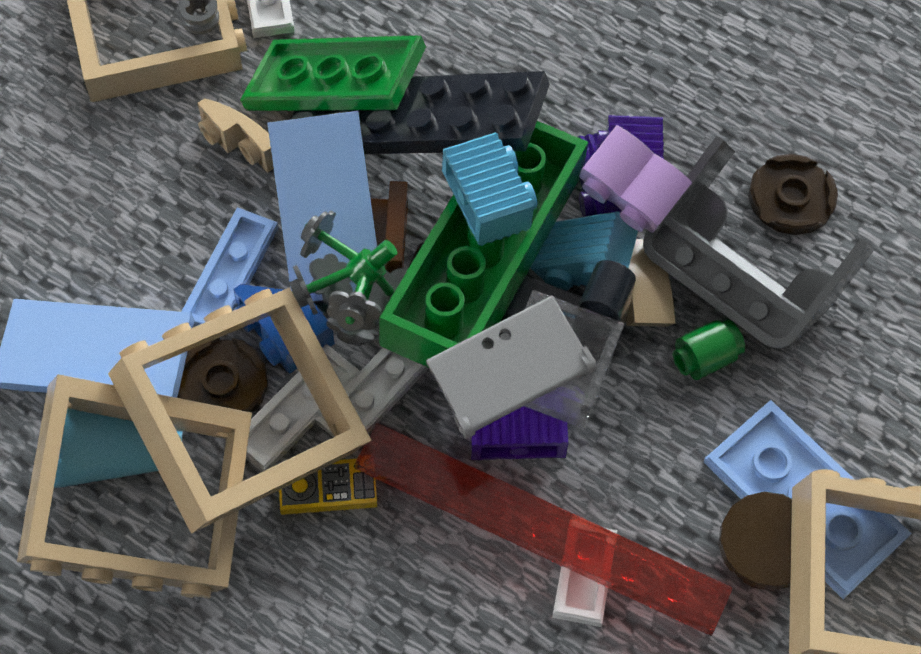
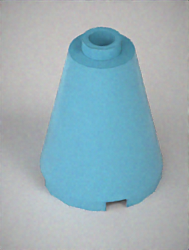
(100, 449)

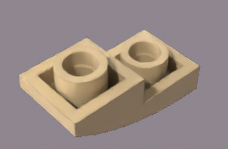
(235, 130)
(652, 292)

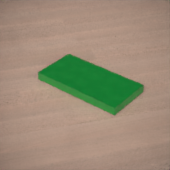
(334, 74)

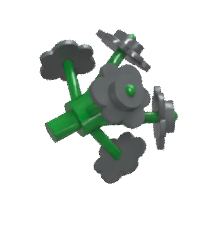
(350, 312)

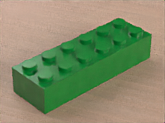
(467, 287)

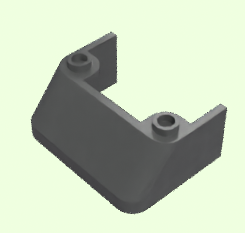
(691, 254)

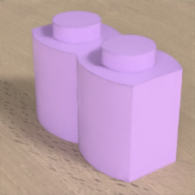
(633, 180)

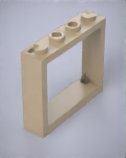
(155, 69)
(164, 442)
(808, 557)
(100, 566)

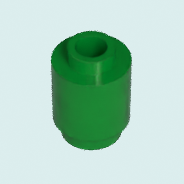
(708, 349)

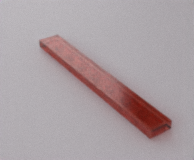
(545, 529)

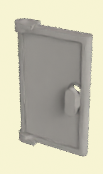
(508, 371)

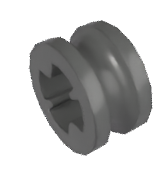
(199, 24)

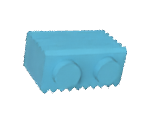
(489, 188)
(579, 244)

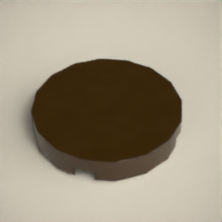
(787, 205)
(239, 391)
(758, 540)

